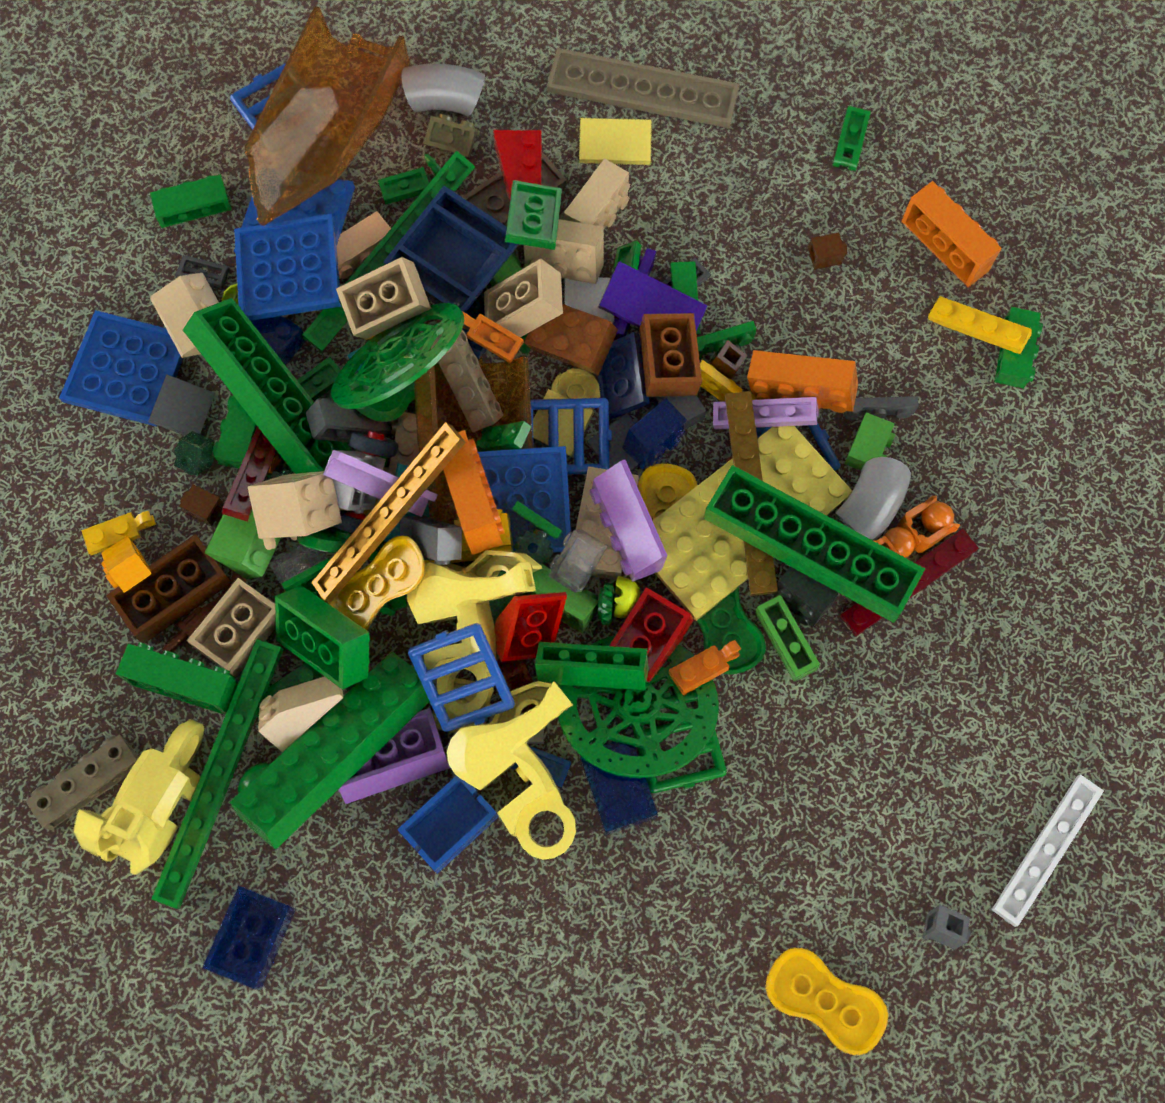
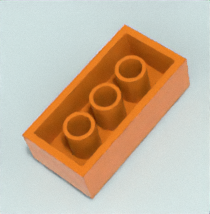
(951, 234)
(799, 376)
(473, 499)

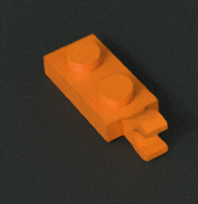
(492, 336)
(703, 667)

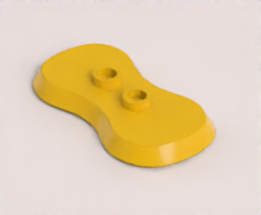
(664, 486)
(391, 574)
(846, 1012)

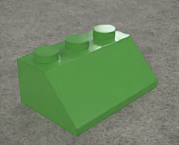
(239, 547)
(579, 606)

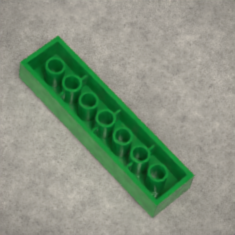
(260, 384)
(813, 543)
(331, 751)

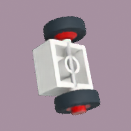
(373, 445)

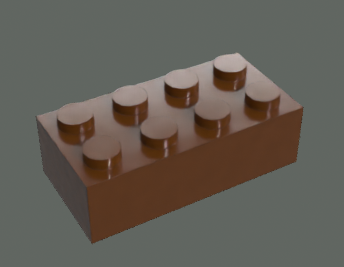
(175, 588)

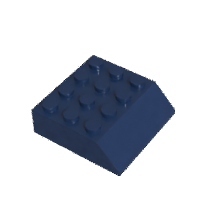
(454, 249)

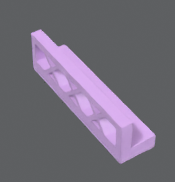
(774, 412)
(369, 479)

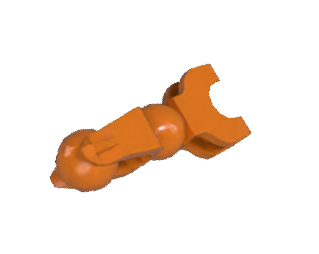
(935, 517)

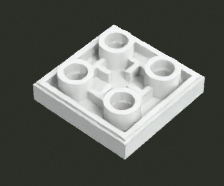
(587, 296)

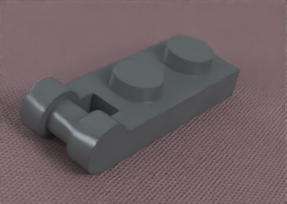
(881, 406)

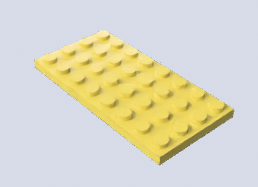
(708, 561)

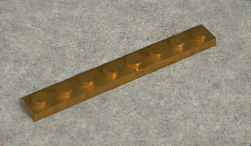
(746, 457)
(388, 512)

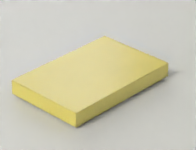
(615, 140)

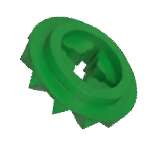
(606, 604)

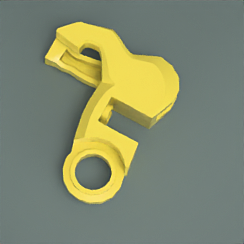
(464, 595)
(488, 750)
(138, 820)

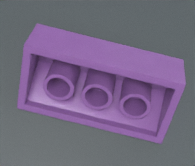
(628, 522)
(406, 757)

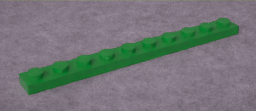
(332, 320)
(217, 775)

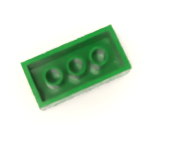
(322, 636)
(177, 678)

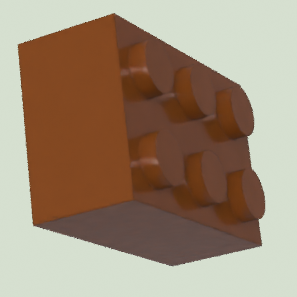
(574, 339)
(670, 355)

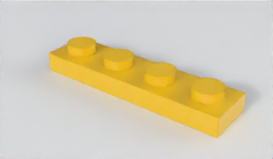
(980, 325)

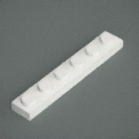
(1047, 850)

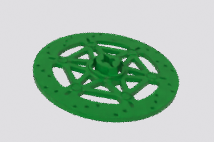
(397, 354)
(636, 713)

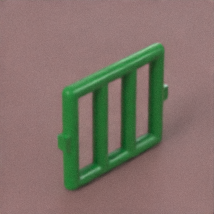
(688, 780)

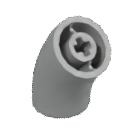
(442, 87)
(876, 497)

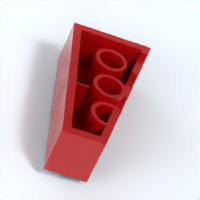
(519, 156)

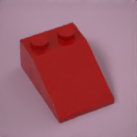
(526, 623)
(654, 626)

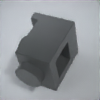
(942, 918)

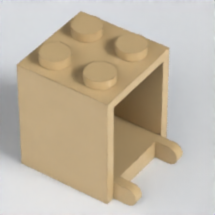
(293, 506)

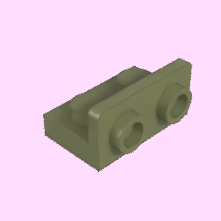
(451, 136)

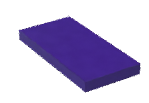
(634, 294)

